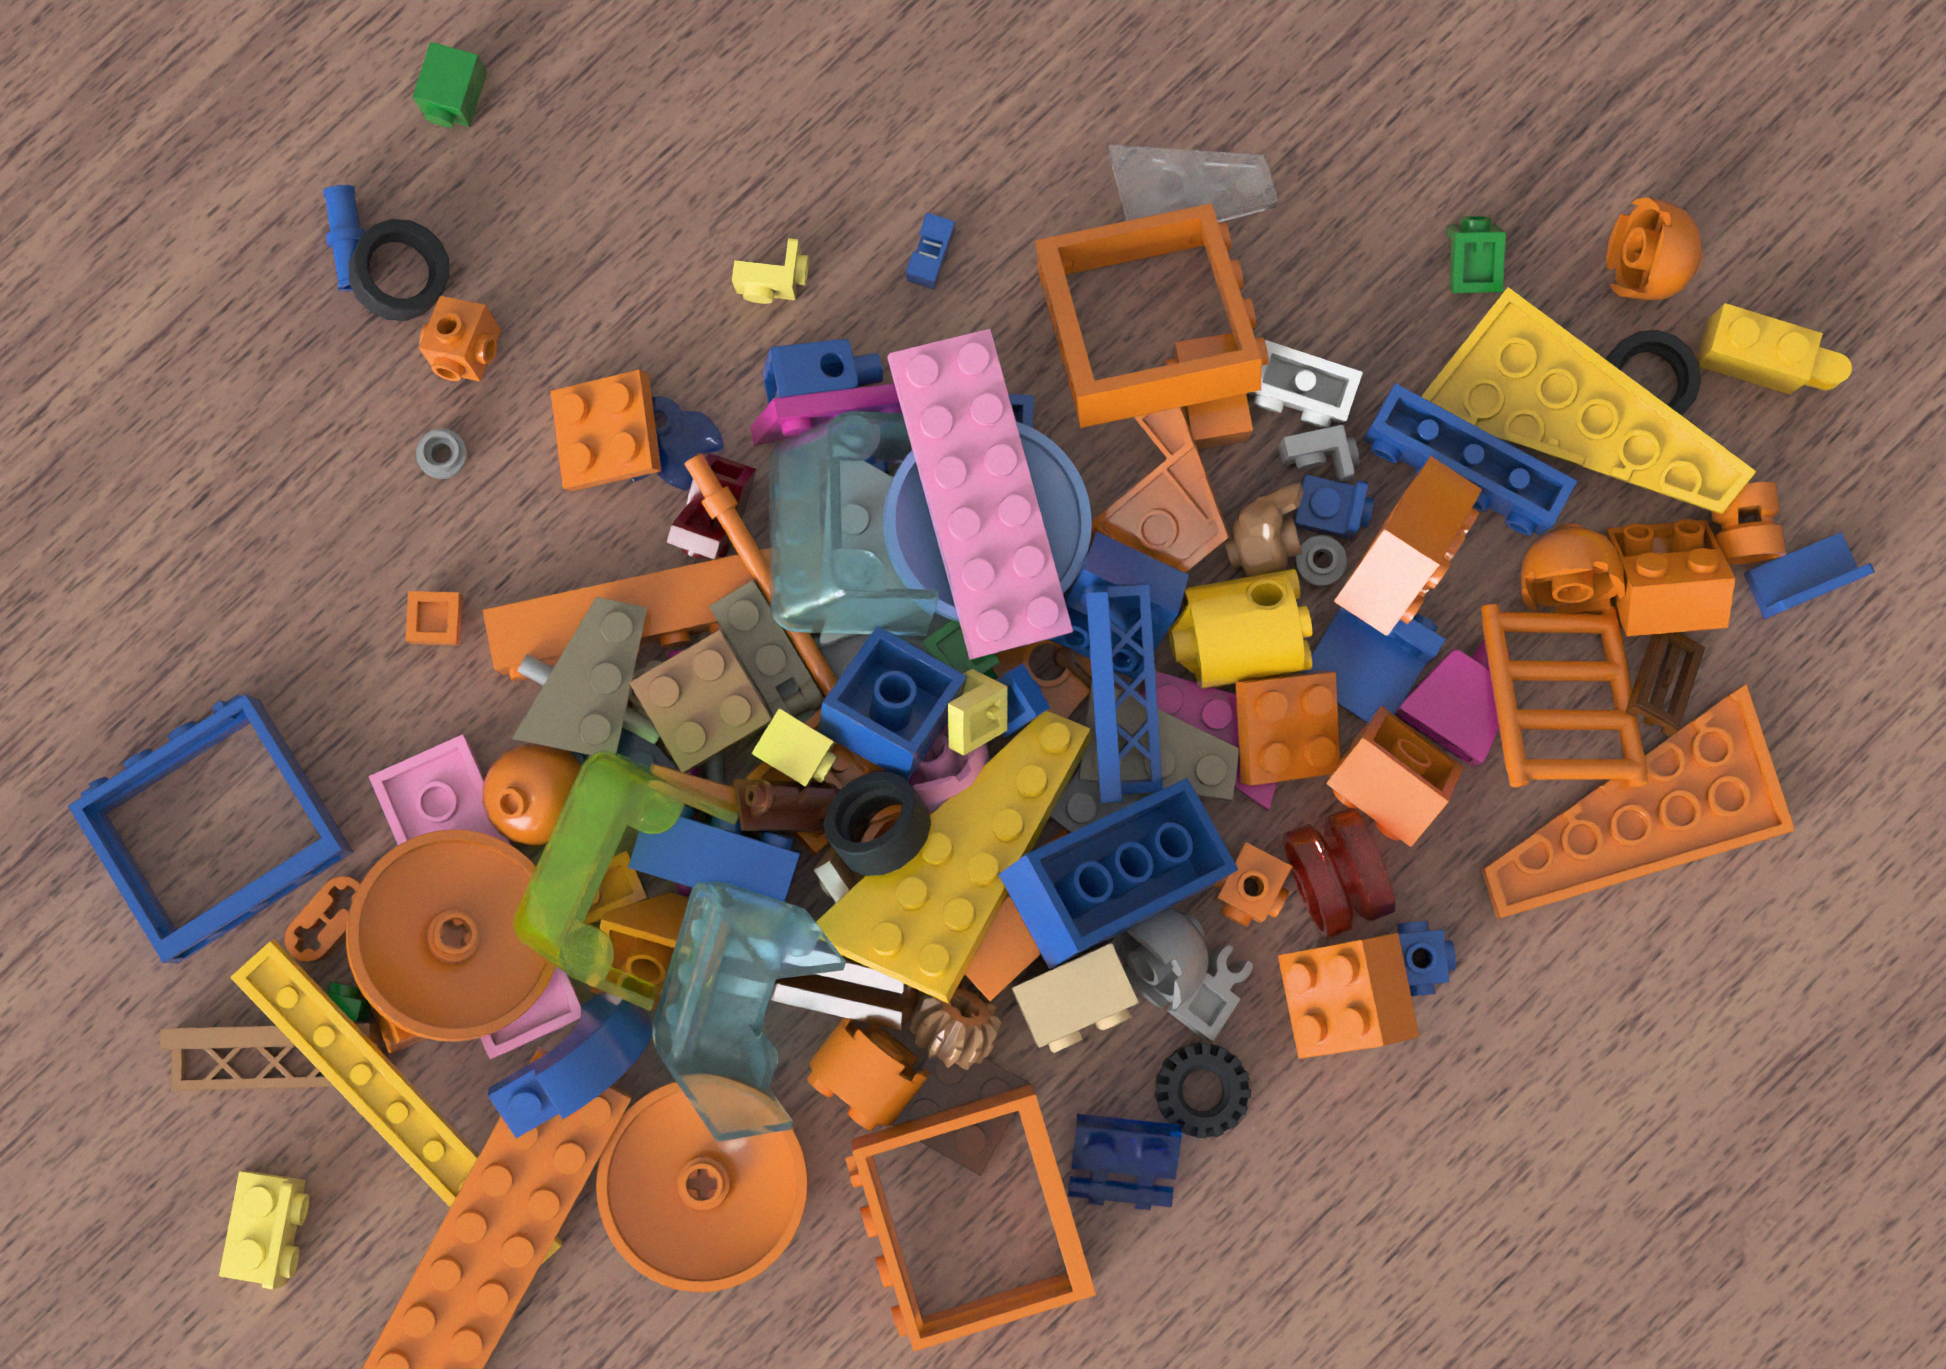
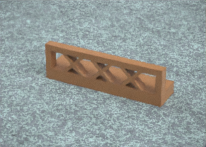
(240, 1038)

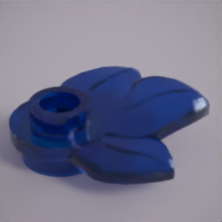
(681, 440)

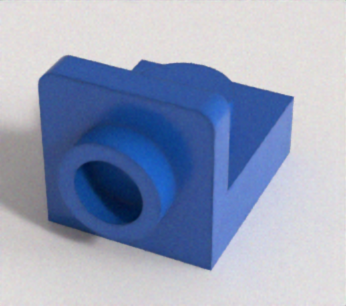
(1333, 507)
(1023, 699)

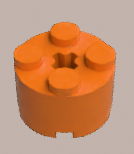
(866, 1072)

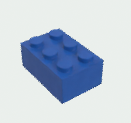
(718, 851)

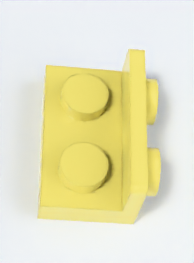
(264, 1229)

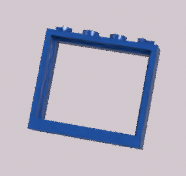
(150, 767)

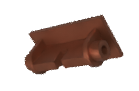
(782, 805)

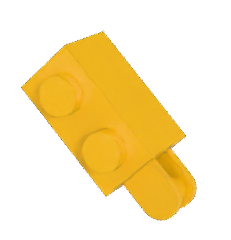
(1769, 352)

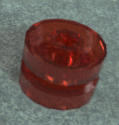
(1339, 872)

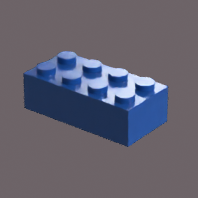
(1117, 872)

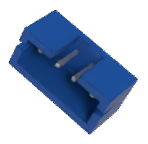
(931, 252)

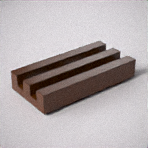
(1653, 710)

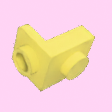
(765, 281)

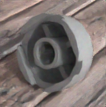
(1164, 957)

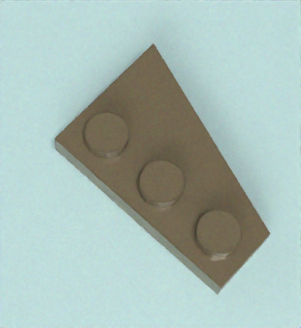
(589, 686)
(1183, 752)

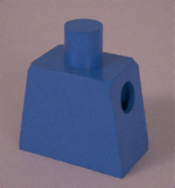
(803, 366)

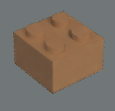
(702, 701)

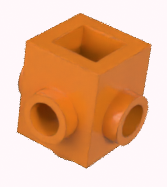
(459, 339)
(1267, 874)

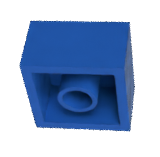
(891, 703)

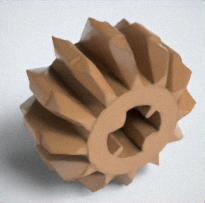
(956, 1031)

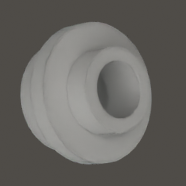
(431, 443)
(1310, 572)

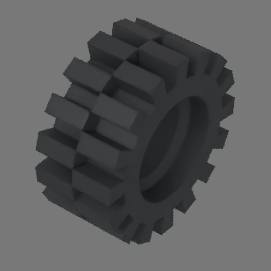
(1234, 1095)

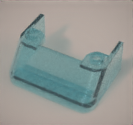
(811, 576)
(717, 998)

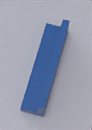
(1104, 693)

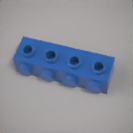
(1510, 479)

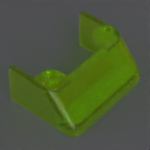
(600, 805)

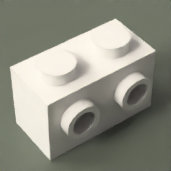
(1307, 384)

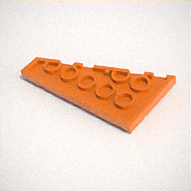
(1703, 796)

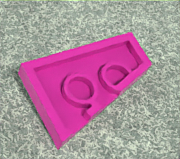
(1213, 713)

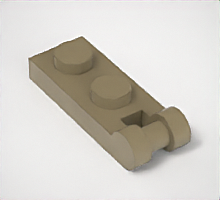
(766, 650)

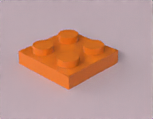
(605, 430)
(1287, 727)

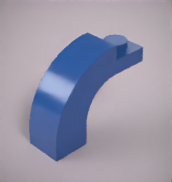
(579, 1068)

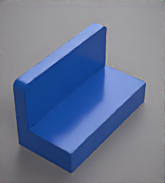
(1804, 575)

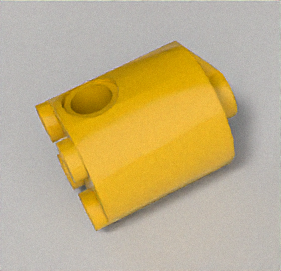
(1242, 630)

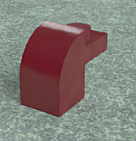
(694, 528)

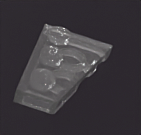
(1177, 179)

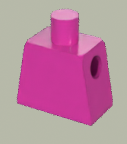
(1455, 705)

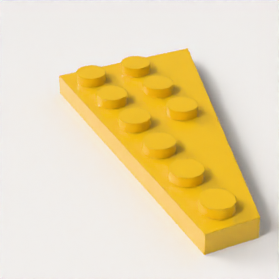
(1562, 399)
(938, 907)

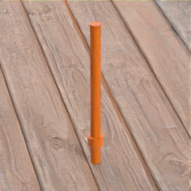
(721, 505)

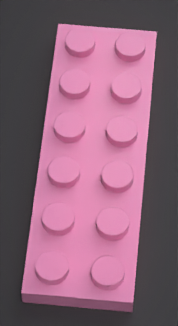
(979, 493)
(445, 793)

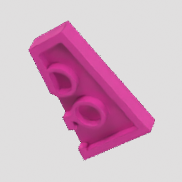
(796, 414)

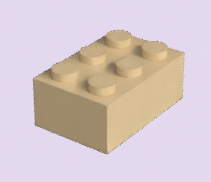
(1074, 997)

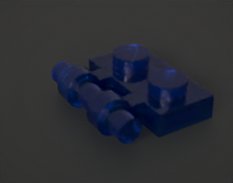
(1124, 1148)

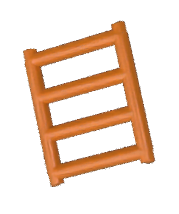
(1514, 720)

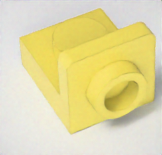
(977, 714)

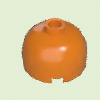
(1653, 250)
(1572, 571)
(528, 791)

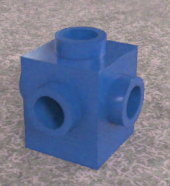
(1438, 955)

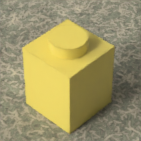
(796, 749)

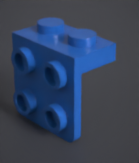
(1375, 666)

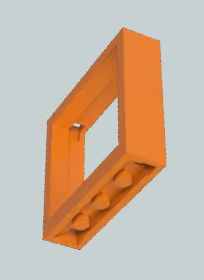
(1166, 385)
(892, 1266)

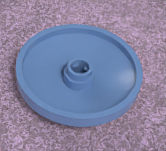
(1061, 501)

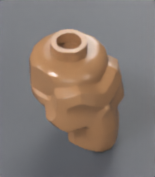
(1263, 536)

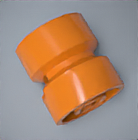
(1753, 540)

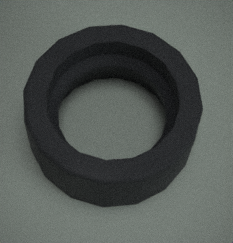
(424, 243)
(1674, 352)
(897, 844)

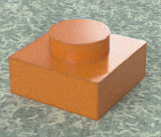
(434, 618)

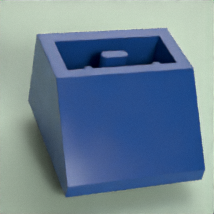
(1115, 564)

